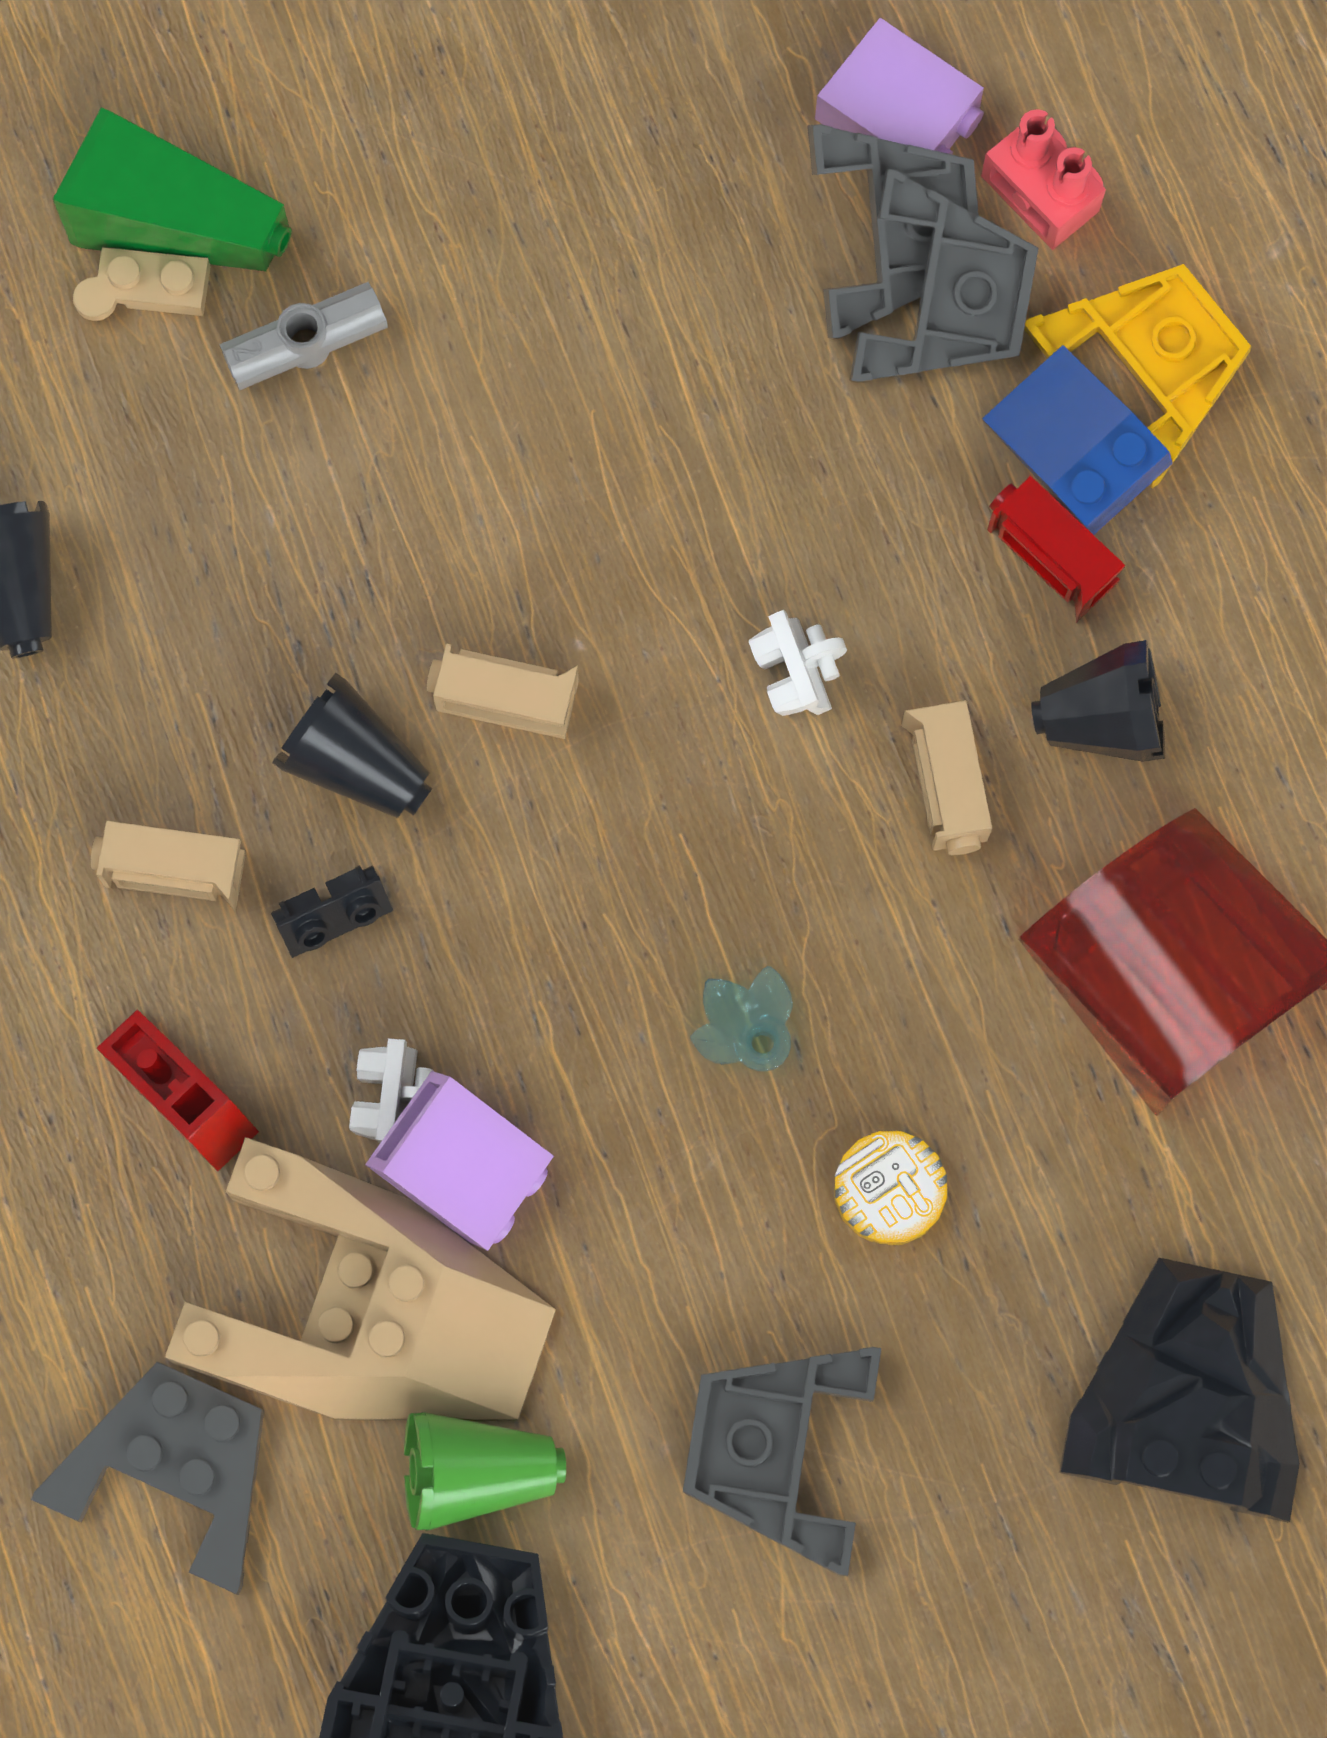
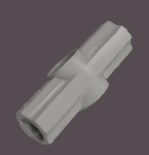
(335, 320)

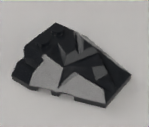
(1192, 1396)
(453, 1651)

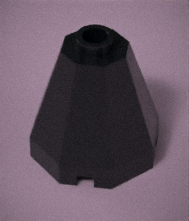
(1105, 706)

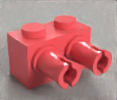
(1044, 179)

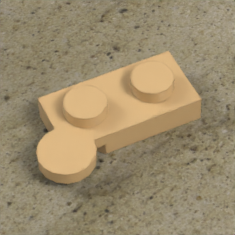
(144, 283)

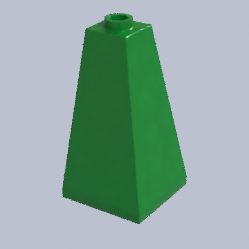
(156, 198)

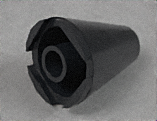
(24, 579)
(354, 753)

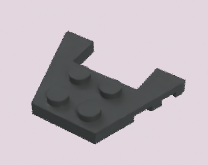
(898, 246)
(970, 294)
(753, 1442)
(183, 1443)

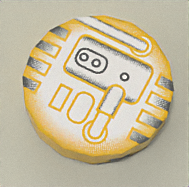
(890, 1187)

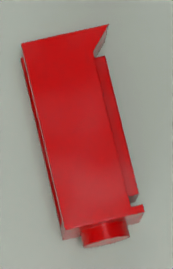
(1054, 544)

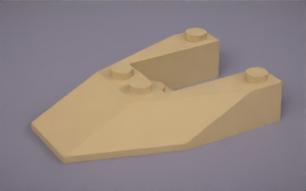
(399, 1320)

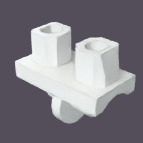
(788, 643)
(395, 1070)

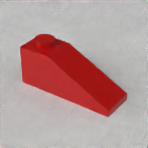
(178, 1090)

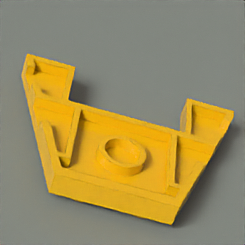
(1166, 337)

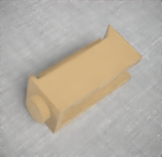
(503, 691)
(950, 776)
(169, 862)

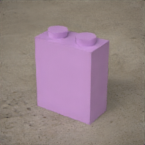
(900, 93)
(460, 1161)

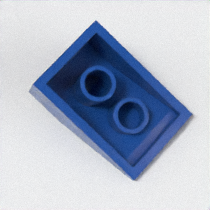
(1078, 439)

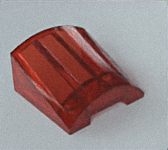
(1177, 956)

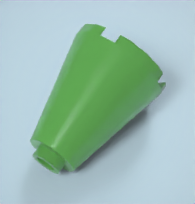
(474, 1469)

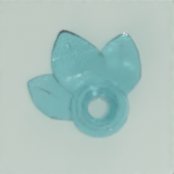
(742, 1015)

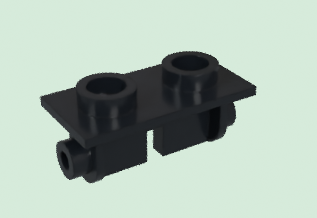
(354, 903)

